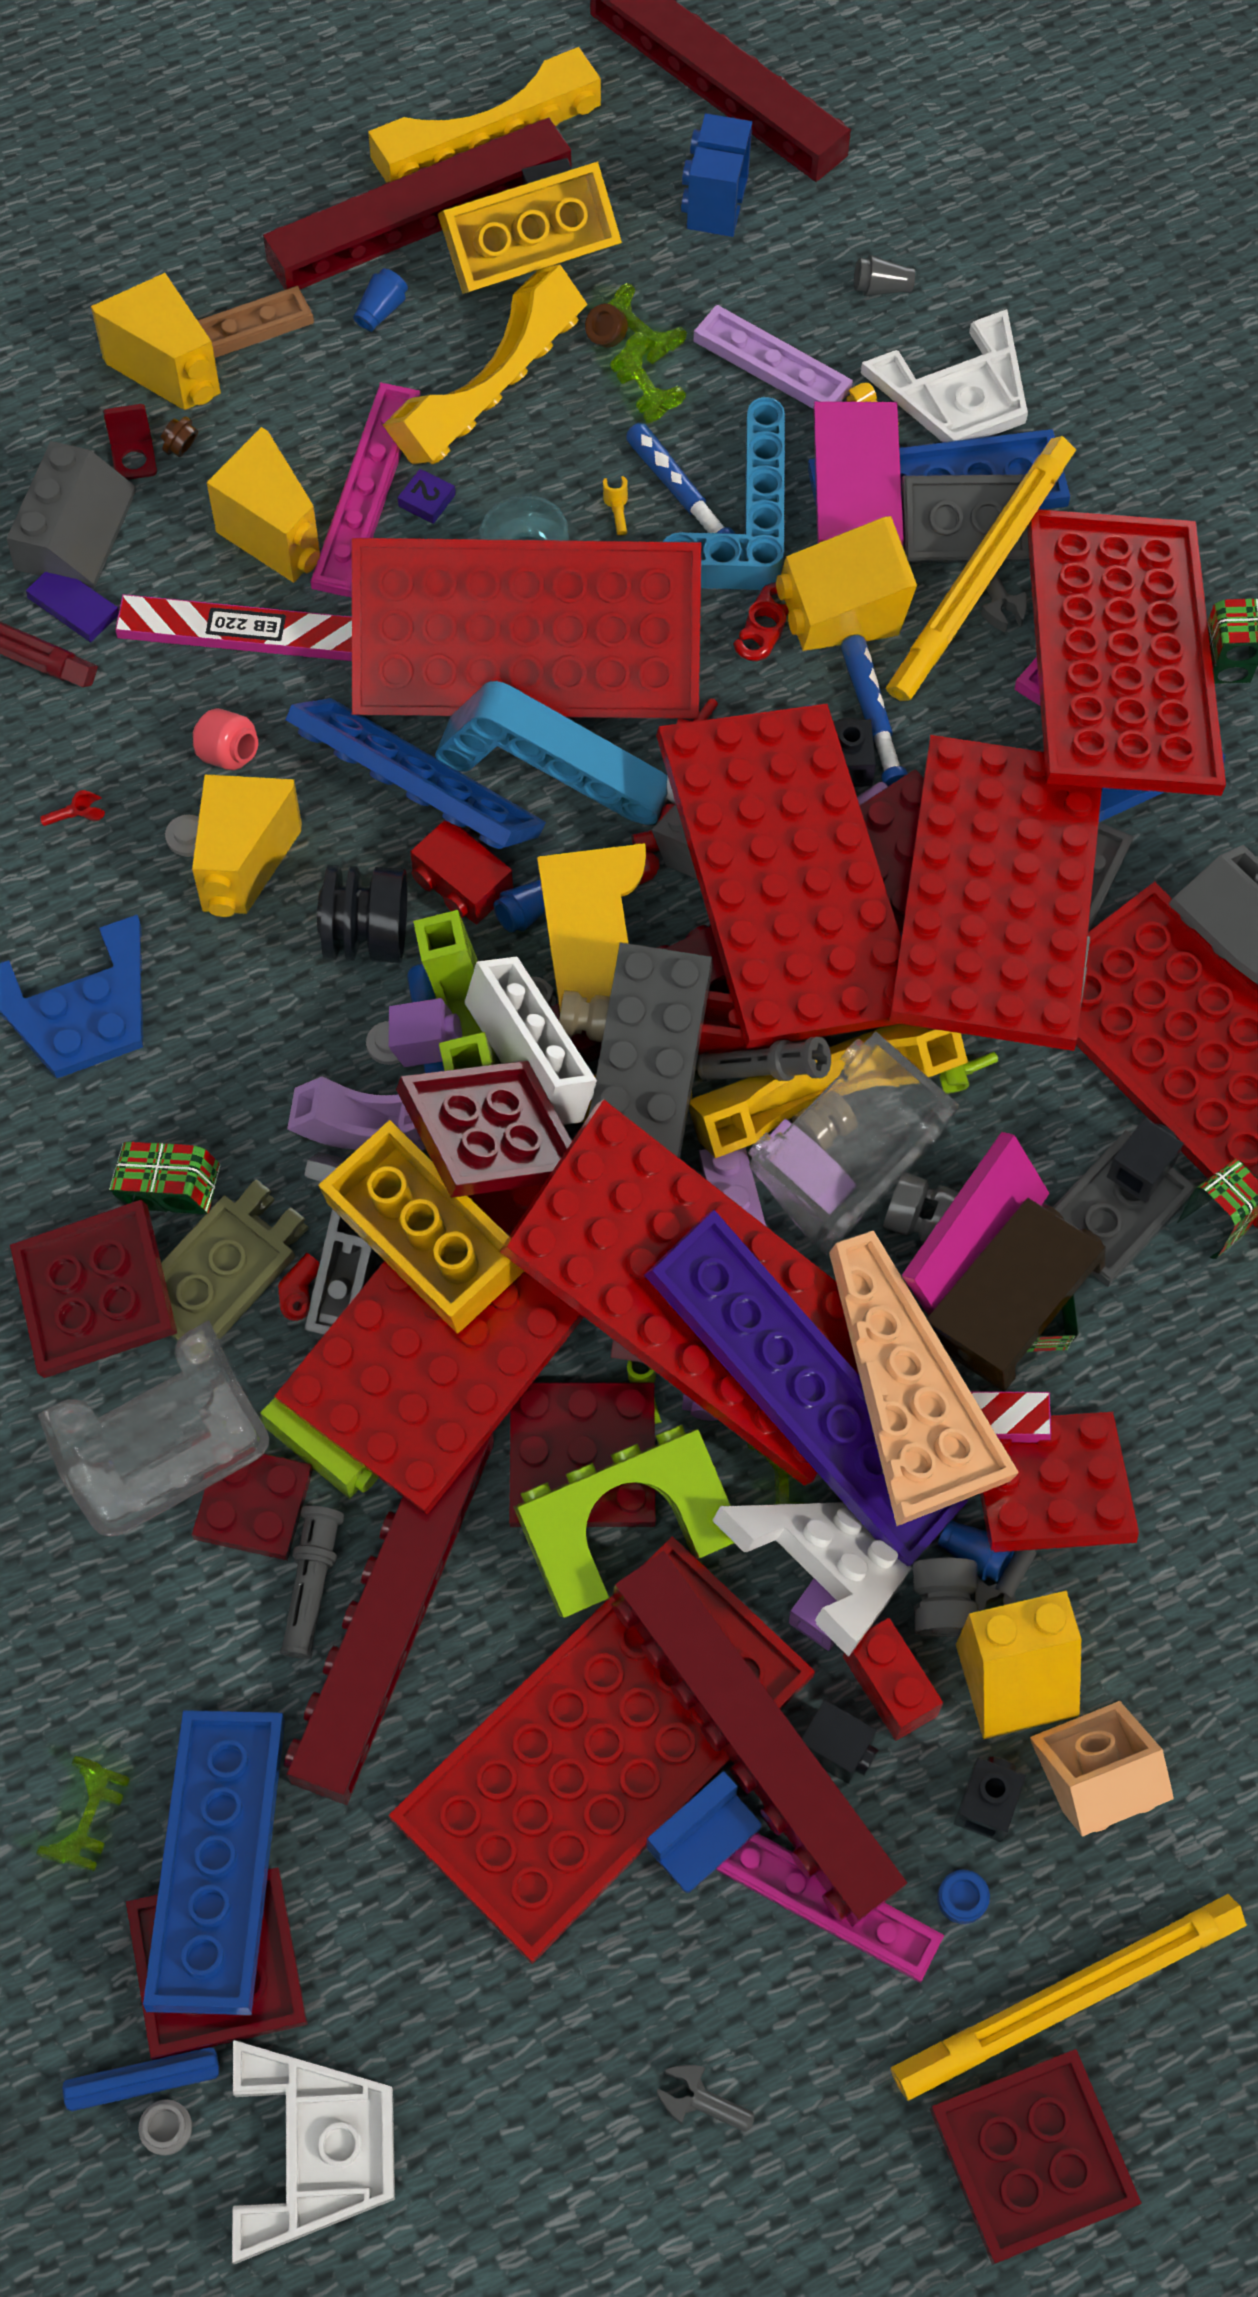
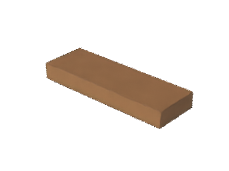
(257, 321)

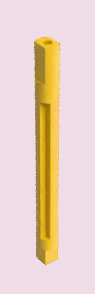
(980, 569)
(1067, 1997)

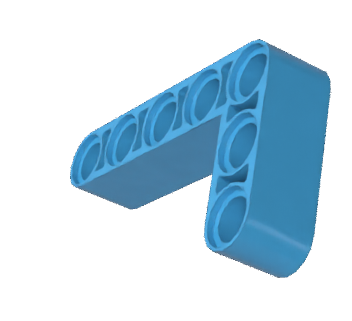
(763, 508)
(554, 745)

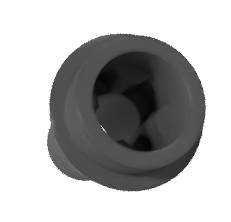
(881, 276)

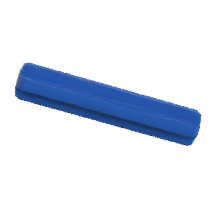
(140, 2079)

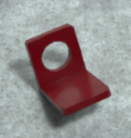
(128, 433)

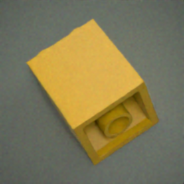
(158, 342)
(265, 508)
(848, 587)
(242, 839)
(1022, 1664)

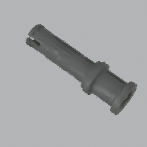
(781, 1060)
(313, 1559)

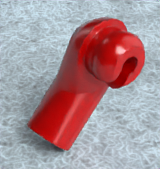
(294, 1288)

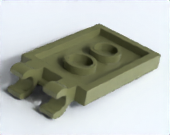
(229, 1261)

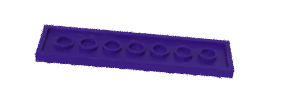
(788, 1373)

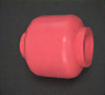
(225, 739)

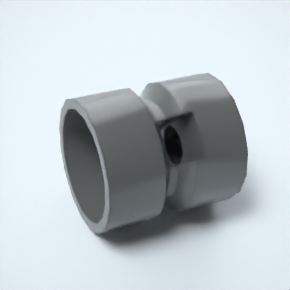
(909, 1201)
(945, 1595)

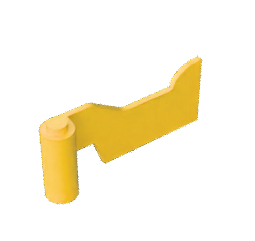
(587, 915)

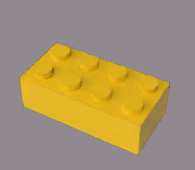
(529, 227)
(429, 1239)

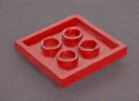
(1065, 1490)

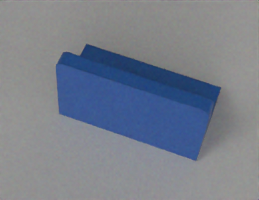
(703, 1833)

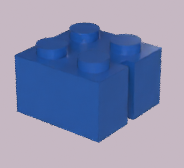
(717, 174)

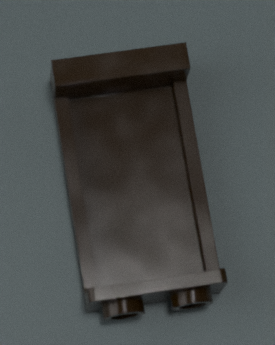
(1015, 1291)

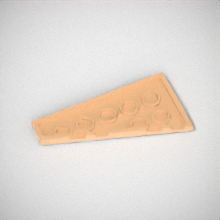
(921, 1412)

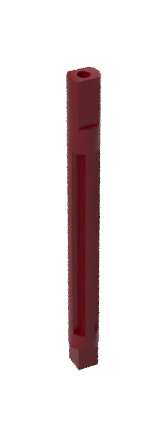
(45, 656)

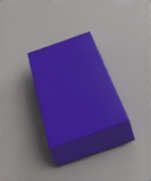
(73, 604)

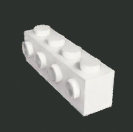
(526, 1029)

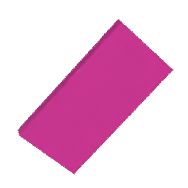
(856, 466)
(973, 1220)

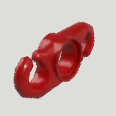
(764, 636)

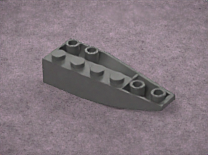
(1224, 908)

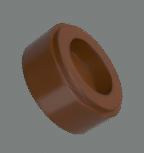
(606, 325)

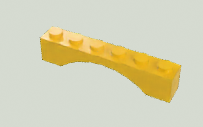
(559, 90)
(539, 312)
(756, 1105)

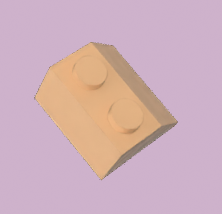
(1103, 1768)

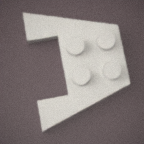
(967, 398)
(834, 1551)
(334, 2148)

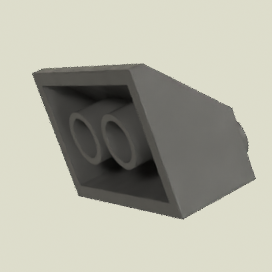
(70, 515)

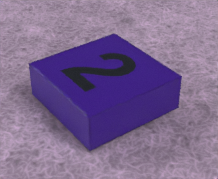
(426, 496)

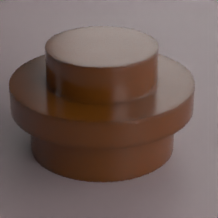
(178, 436)

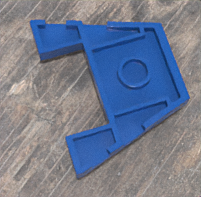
(87, 1017)

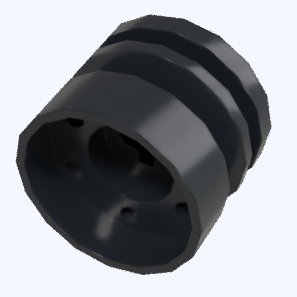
(363, 913)

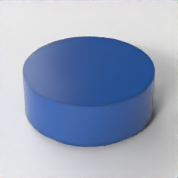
(963, 1896)

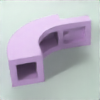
(345, 1116)

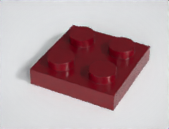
(255, 1507)

